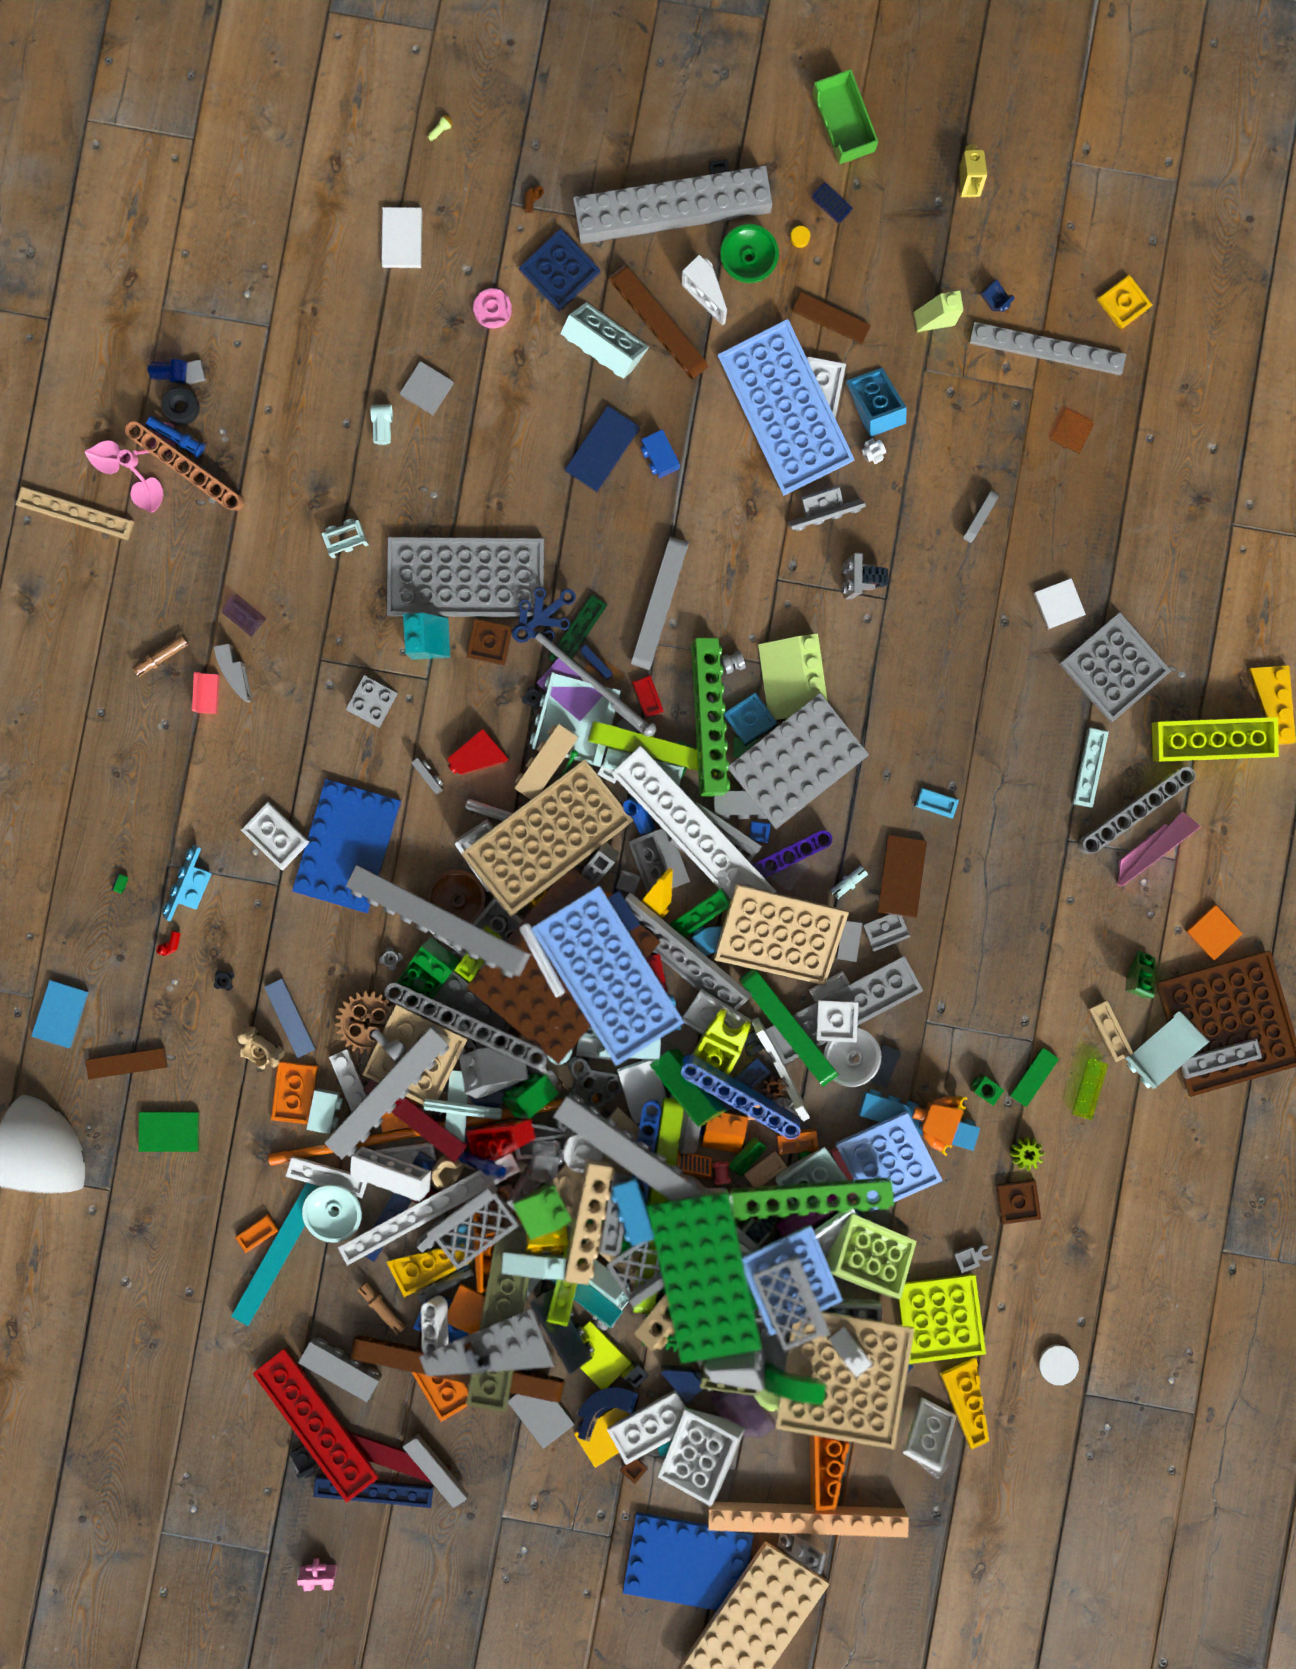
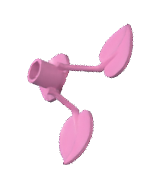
(108, 455)

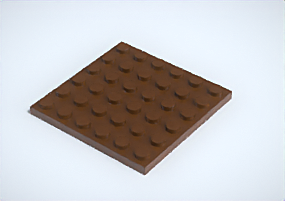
(1233, 1006)

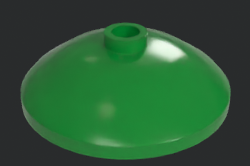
(752, 242)

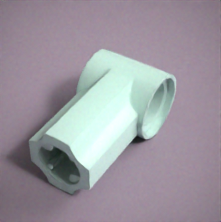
(381, 418)

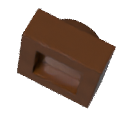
(634, 1470)

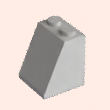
(739, 1369)

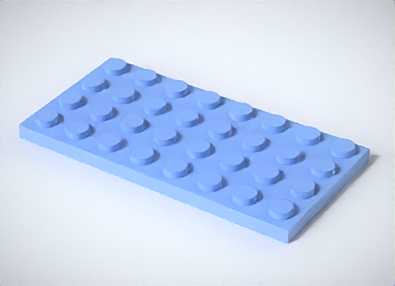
(786, 407)
(607, 975)

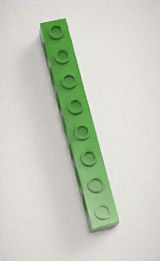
(707, 784)
(821, 1190)

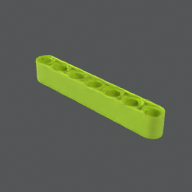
(656, 748)

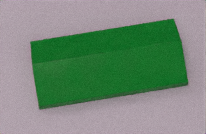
(696, 1102)

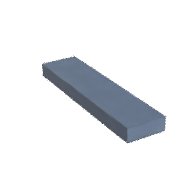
(290, 1018)

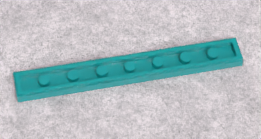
(273, 1260)

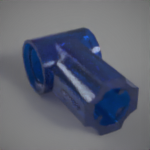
(173, 371)

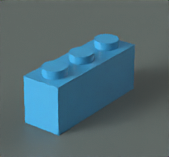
(633, 1211)

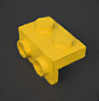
(553, 1242)

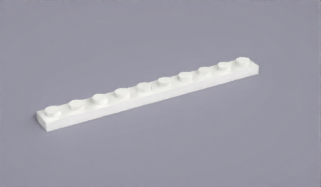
(424, 1211)

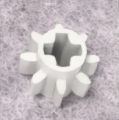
(873, 451)

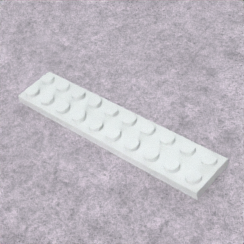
(687, 824)

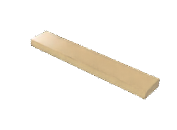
(74, 513)

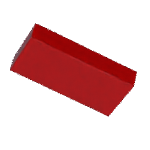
(648, 696)

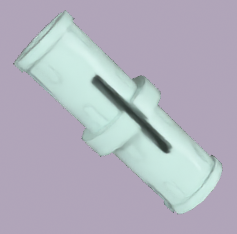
(849, 882)

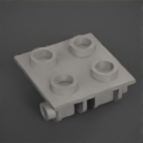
(371, 701)

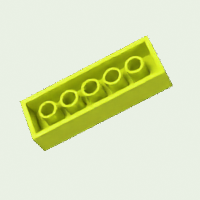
(1215, 739)

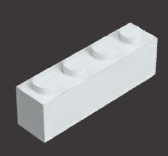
(390, 1173)

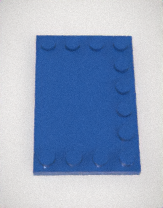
(346, 831)
(684, 1561)

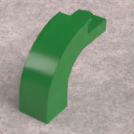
(793, 1387)

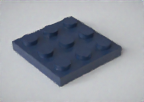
(559, 270)

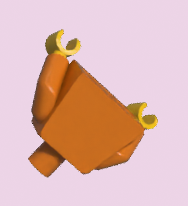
(940, 1121)

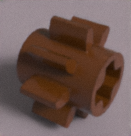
(772, 1082)

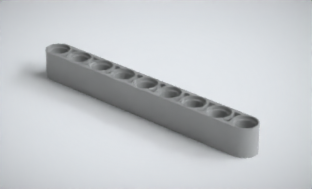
(475, 1026)

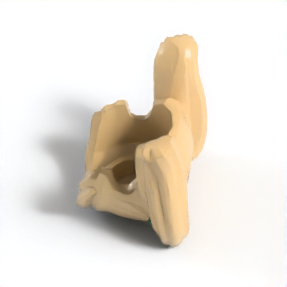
(252, 1042)
(446, 1172)

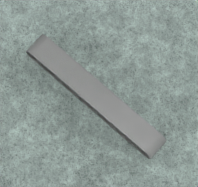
(659, 603)
(1144, 805)

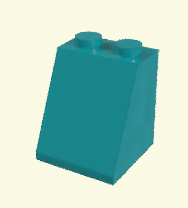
(426, 636)

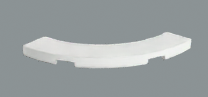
(782, 1069)

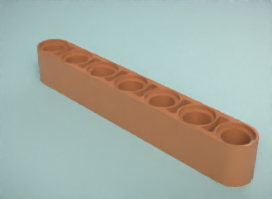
(176, 462)

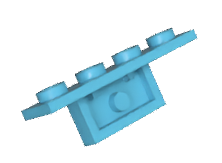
(189, 885)

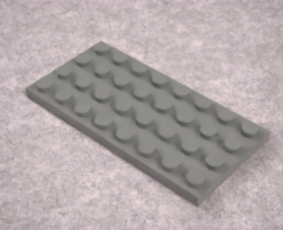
(464, 576)

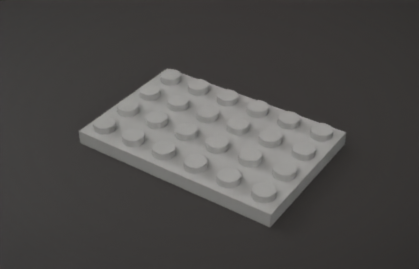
(798, 761)

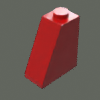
(476, 755)

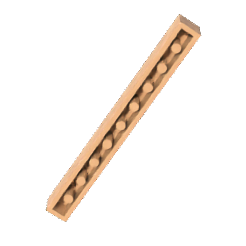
(806, 1520)

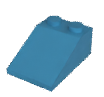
(877, 402)

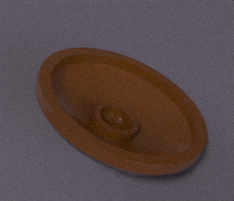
(456, 884)

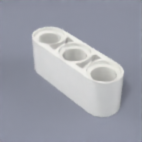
(434, 1324)

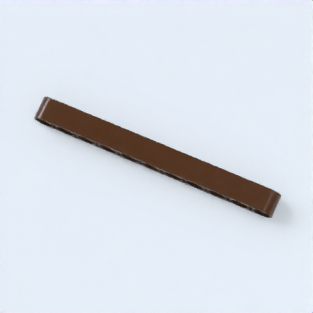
(408, 1359)

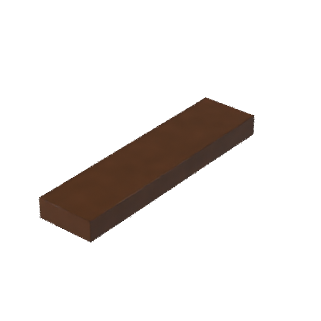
(831, 318)
(126, 1063)

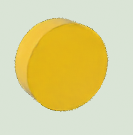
(800, 236)

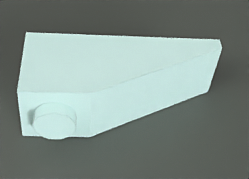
(536, 1266)

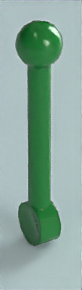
(574, 753)

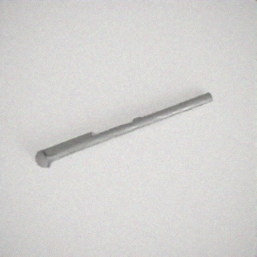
(618, 705)

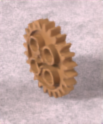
(371, 1004)

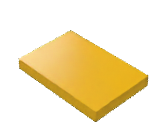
(601, 1445)

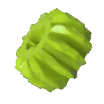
(1035, 1152)

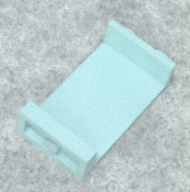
(1166, 1051)

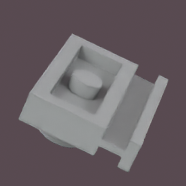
(886, 931)

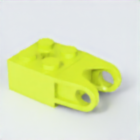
(720, 1044)

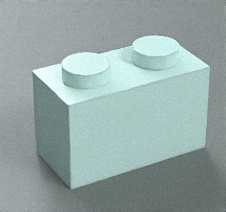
(324, 1111)

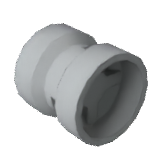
(733, 662)

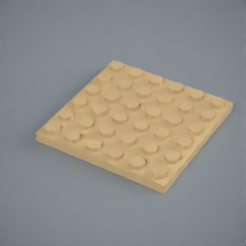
(854, 1407)

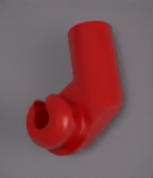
(170, 946)

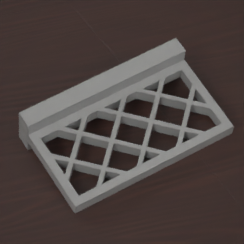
(731, 833)
(465, 1211)
(649, 1287)
(808, 1301)

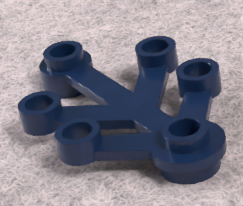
(541, 617)

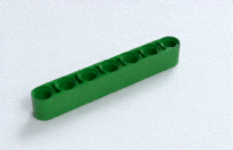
(788, 1027)

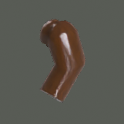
(532, 196)

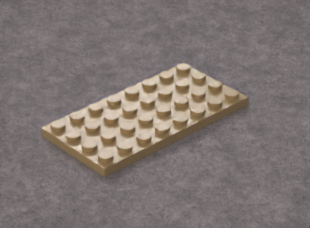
(547, 837)
(758, 1614)

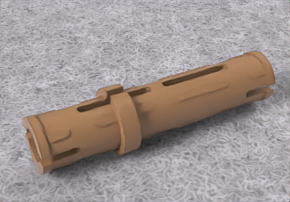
(153, 660)
(381, 1308)

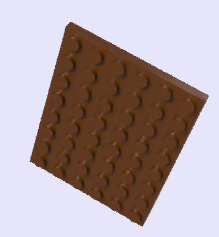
(527, 999)

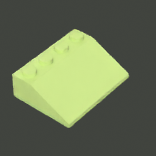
(791, 674)
(871, 1257)

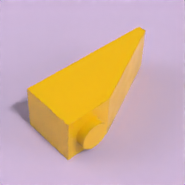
(660, 895)

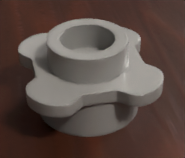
(391, 953)

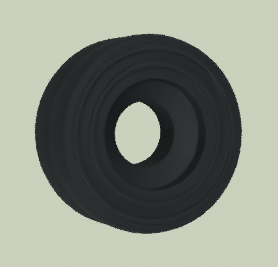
(176, 395)

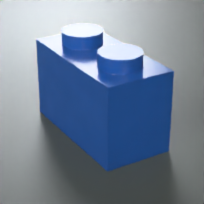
(660, 454)

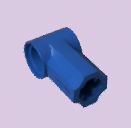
(640, 816)

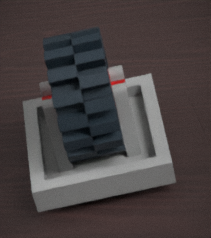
(861, 576)
(755, 1232)

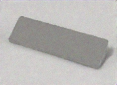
(435, 1470)

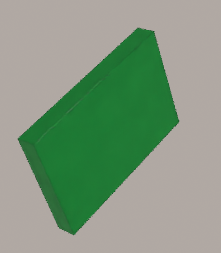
(168, 1131)

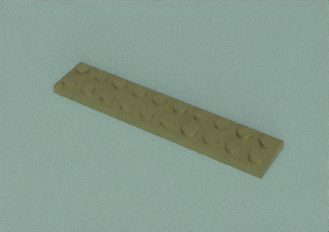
(503, 1299)

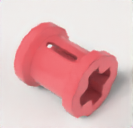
(721, 1172)

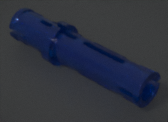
(487, 1166)

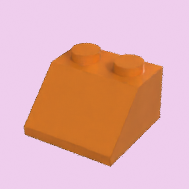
(726, 1132)

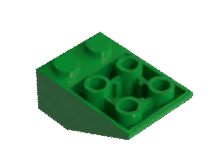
(428, 969)

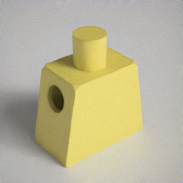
(972, 165)

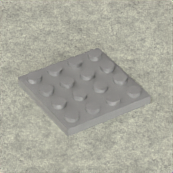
(1115, 667)

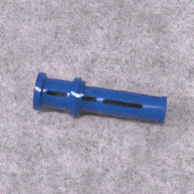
(183, 440)

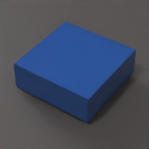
(759, 831)

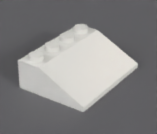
(701, 1454)

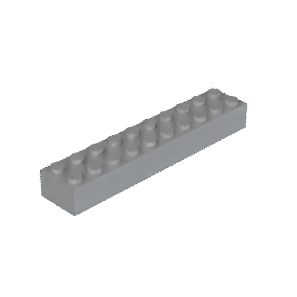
(673, 204)

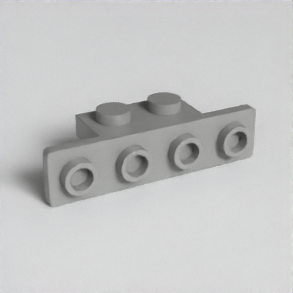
(824, 506)

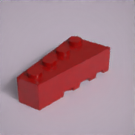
(499, 1139)

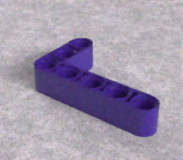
(777, 857)

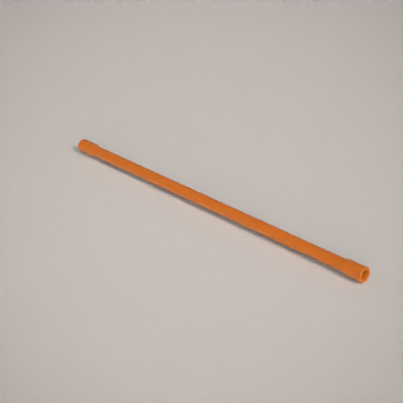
(285, 1156)

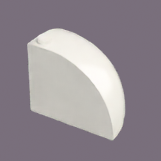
(39, 1149)

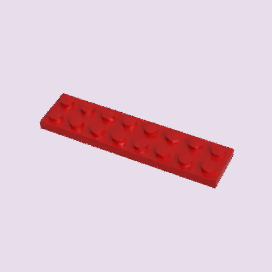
(316, 1425)

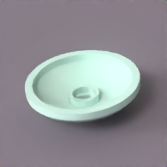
(325, 1221)

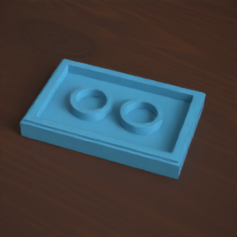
(60, 1013)

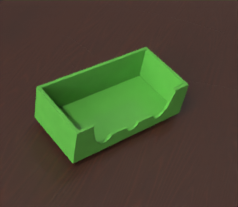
(845, 116)

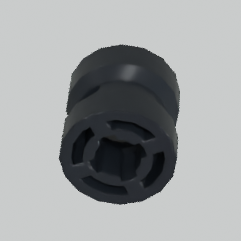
(755, 1046)

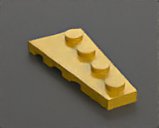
(1275, 695)
(422, 1268)
(965, 1396)

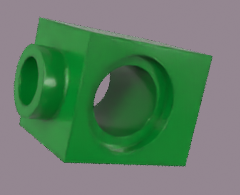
(994, 1093)

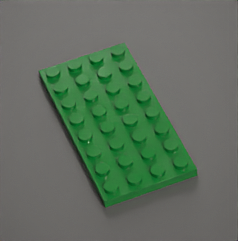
(704, 1276)

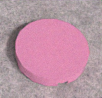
(492, 308)

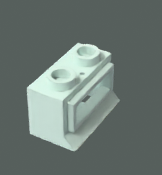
(346, 544)

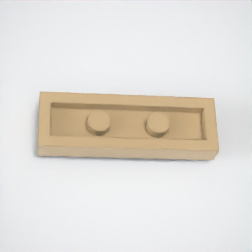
(1110, 1031)

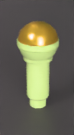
(444, 123)

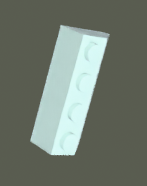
(604, 340)

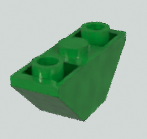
(1141, 976)

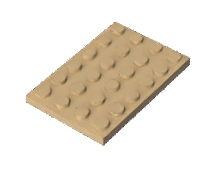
(780, 934)

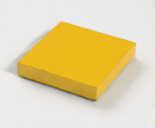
(1124, 302)

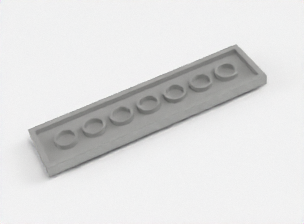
(687, 959)
(874, 995)

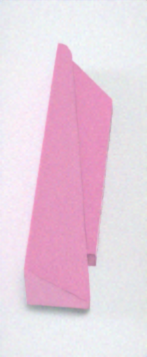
(1155, 847)

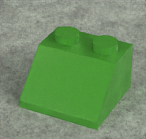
(542, 1211)

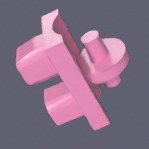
(317, 1574)

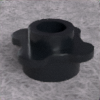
(527, 699)
(220, 975)

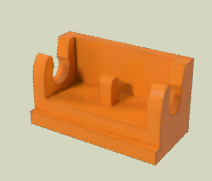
(806, 1141)

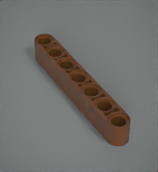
(658, 322)

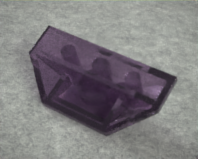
(743, 1411)

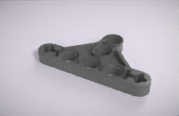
(600, 1083)

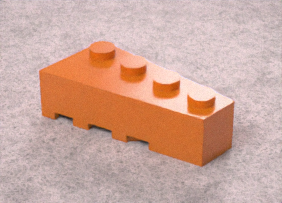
(826, 1469)

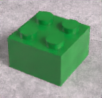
(529, 1095)

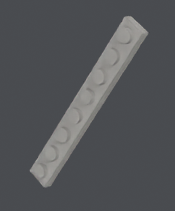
(1047, 348)

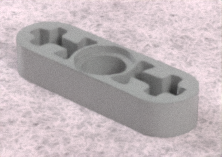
(981, 516)

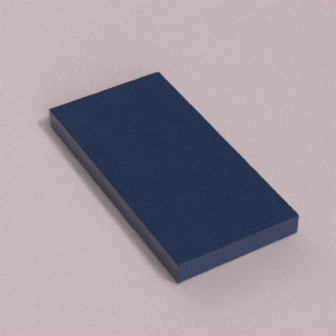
(602, 449)

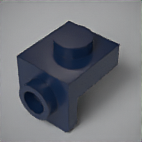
(996, 296)

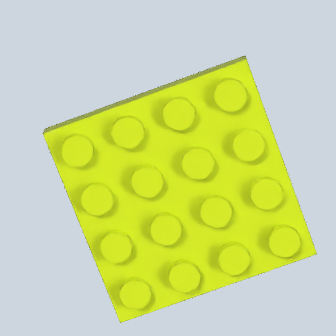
(943, 1318)

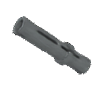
(444, 1284)

